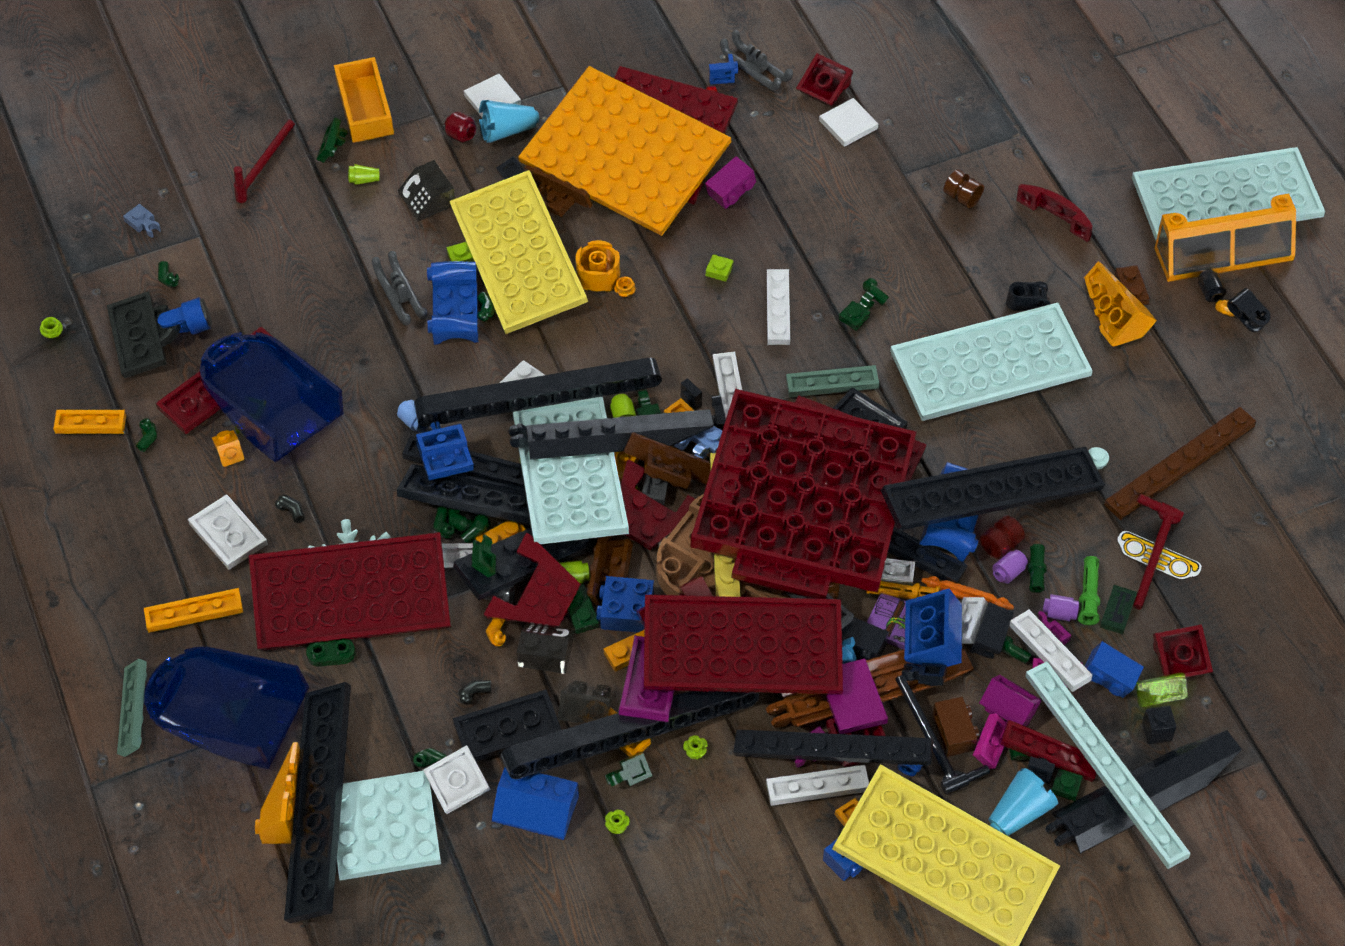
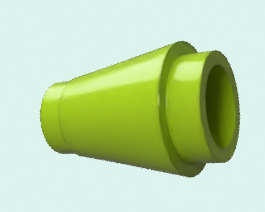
(362, 174)

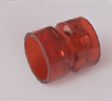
(1002, 537)

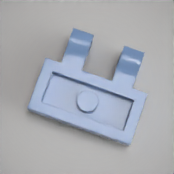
(706, 442)

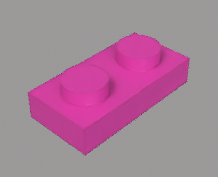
(989, 747)

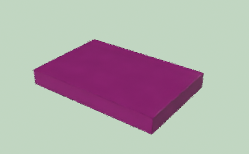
(859, 703)

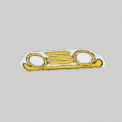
(1169, 561)

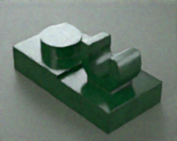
(330, 138)

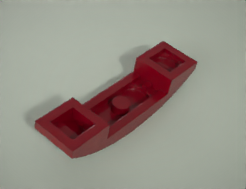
(1036, 196)

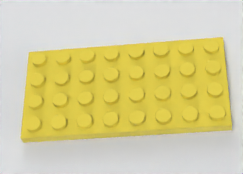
(518, 252)
(946, 858)

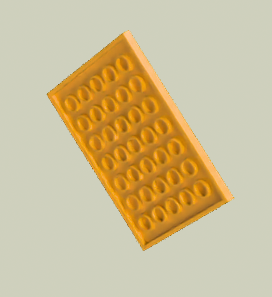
(625, 150)

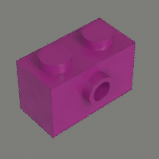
(731, 182)
(1009, 701)

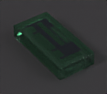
(1118, 609)

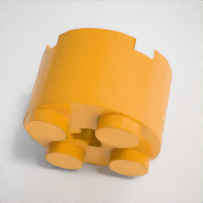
(598, 266)

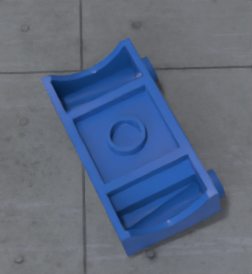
(454, 301)
(952, 535)

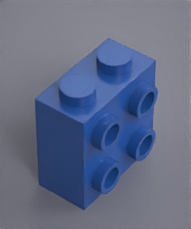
(621, 601)

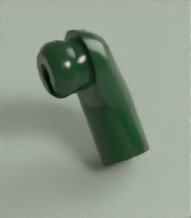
(871, 286)
(458, 521)
(478, 526)
(1015, 651)

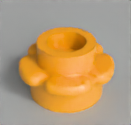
(624, 282)

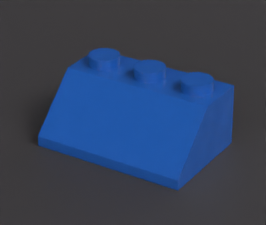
(934, 629)
(536, 803)

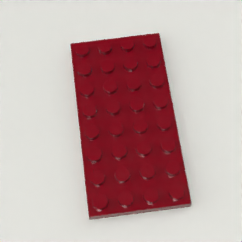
(349, 591)
(743, 644)

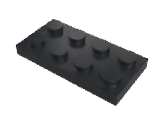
(506, 724)

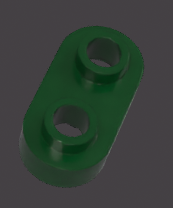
(330, 652)

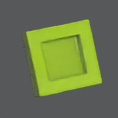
(460, 252)
(719, 268)

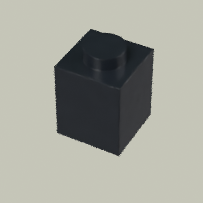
(1159, 724)

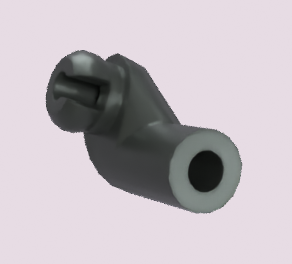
(293, 505)
(473, 687)

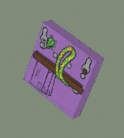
(890, 616)

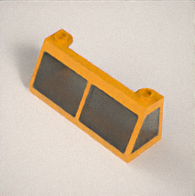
(1227, 241)

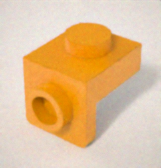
(228, 447)

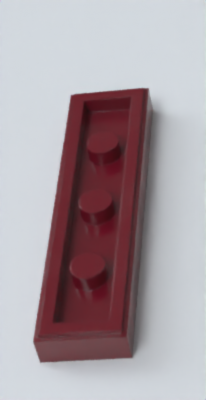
(1042, 746)

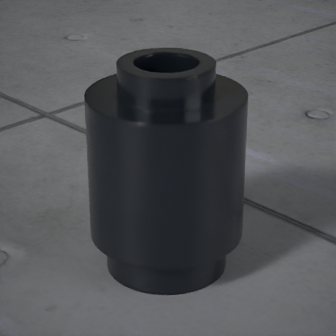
(1211, 285)

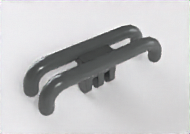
(755, 63)
(399, 291)

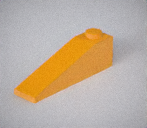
(1118, 310)
(278, 809)

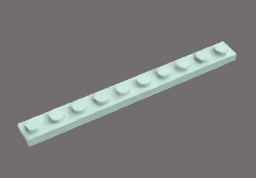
(1108, 765)

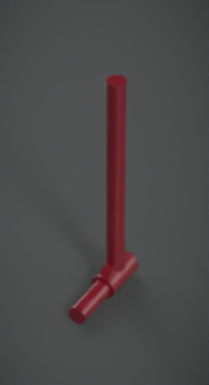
(241, 185)
(1169, 515)

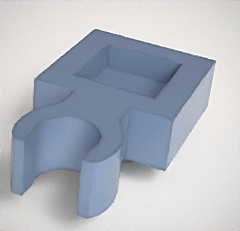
(140, 218)

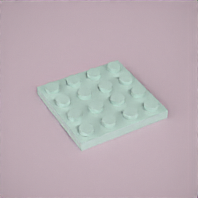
(386, 826)

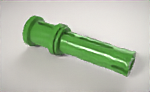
(1089, 599)

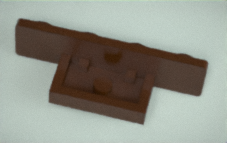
(558, 194)
(667, 462)
(610, 559)

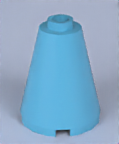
(505, 119)
(1022, 803)

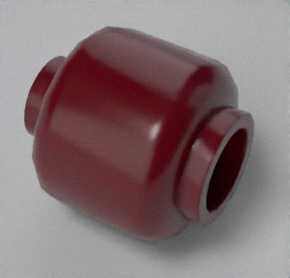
(460, 127)

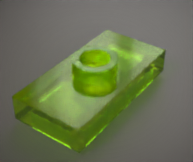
(1161, 689)

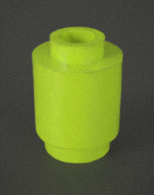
(622, 406)
(578, 570)

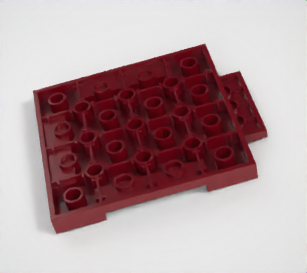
(801, 495)

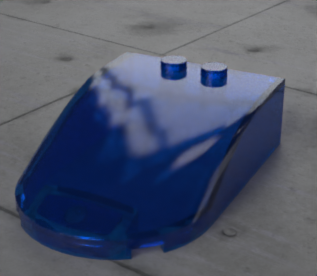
(259, 368)
(226, 702)

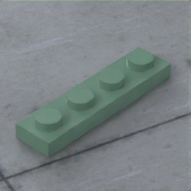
(832, 381)
(132, 708)

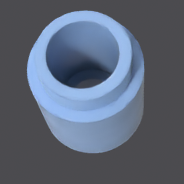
(407, 414)

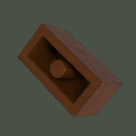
(955, 726)

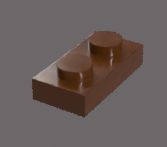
(1133, 281)

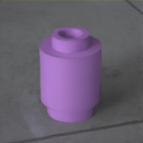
(1009, 566)
(1061, 607)

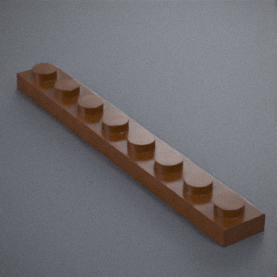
(1180, 462)

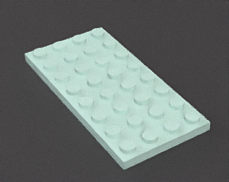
(1228, 187)
(990, 361)
(571, 494)

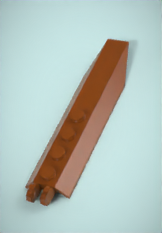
(809, 708)

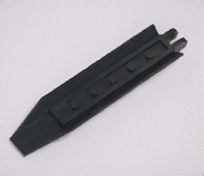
(606, 434)
(1163, 780)

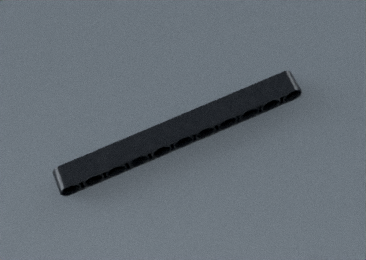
(537, 391)
(618, 731)

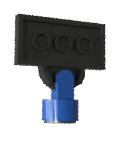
(144, 330)

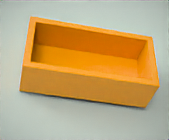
(363, 99)

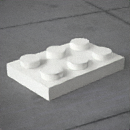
(227, 532)

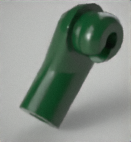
(165, 277)
(487, 308)
(149, 434)
(440, 524)
(427, 757)

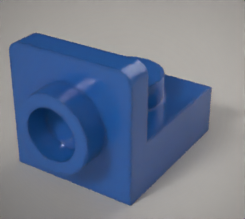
(723, 72)

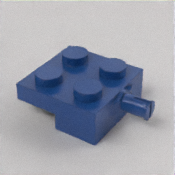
(444, 451)

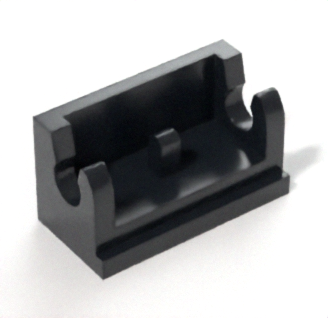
(992, 631)

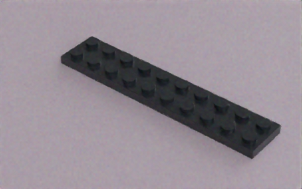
(991, 488)
(318, 804)

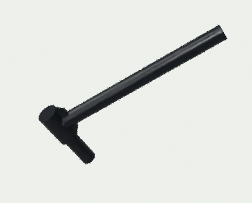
(952, 780)

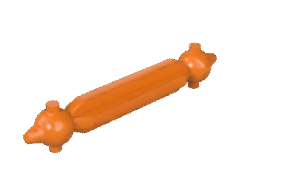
(964, 591)

